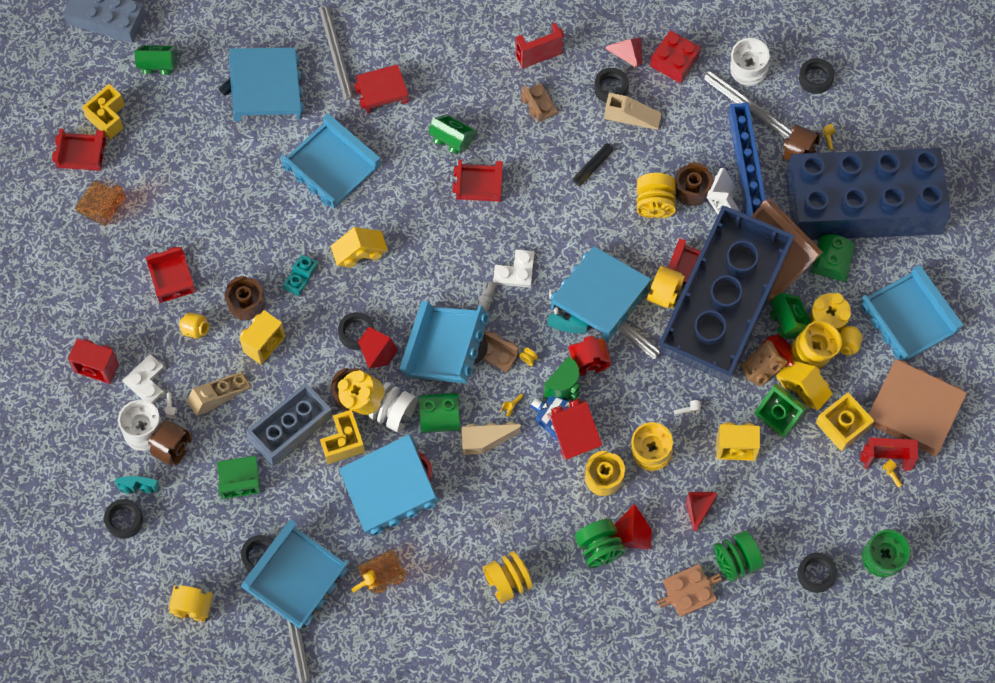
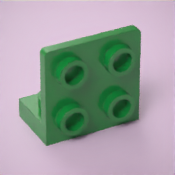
(238, 477)

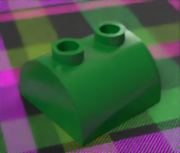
(156, 58)
(452, 133)
(835, 259)
(790, 315)
(564, 382)
(781, 410)
(439, 412)

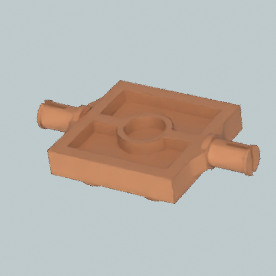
(689, 590)

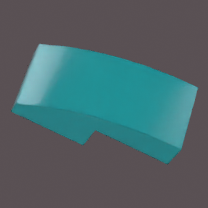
(300, 274)
(574, 324)
(131, 484)

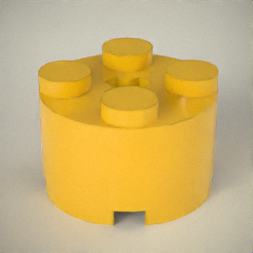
(664, 287)
(831, 309)
(361, 392)
(608, 463)
(190, 602)

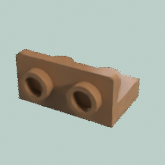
(539, 102)
(499, 352)
(763, 364)

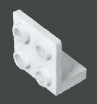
(722, 192)

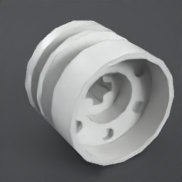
(749, 61)
(394, 407)
(136, 416)

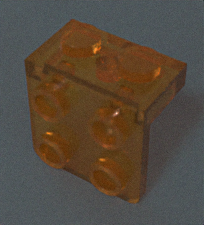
(100, 202)
(387, 571)

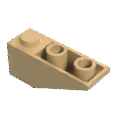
(629, 111)
(213, 394)
(483, 438)

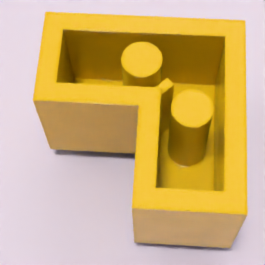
(102, 111)
(358, 244)
(806, 382)
(346, 442)

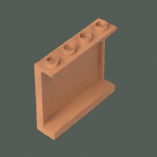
(802, 253)
(916, 406)

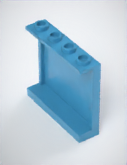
(265, 82)
(331, 162)
(601, 292)
(911, 314)
(444, 343)
(389, 486)
(294, 575)

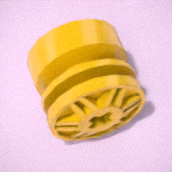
(656, 195)
(817, 344)
(652, 435)
(509, 576)

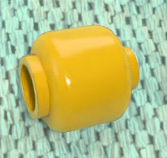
(194, 325)
(851, 340)

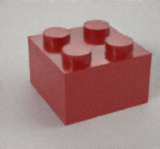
(675, 56)
(93, 360)

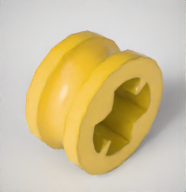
(528, 356)

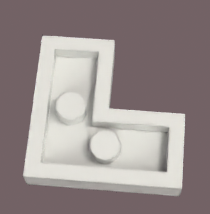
(520, 274)
(140, 379)

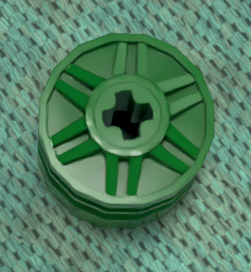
(600, 543)
(893, 545)
(739, 556)

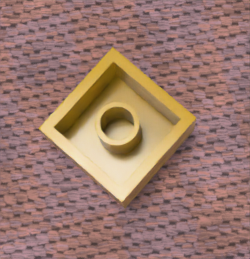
(262, 337)
(845, 421)
(738, 441)

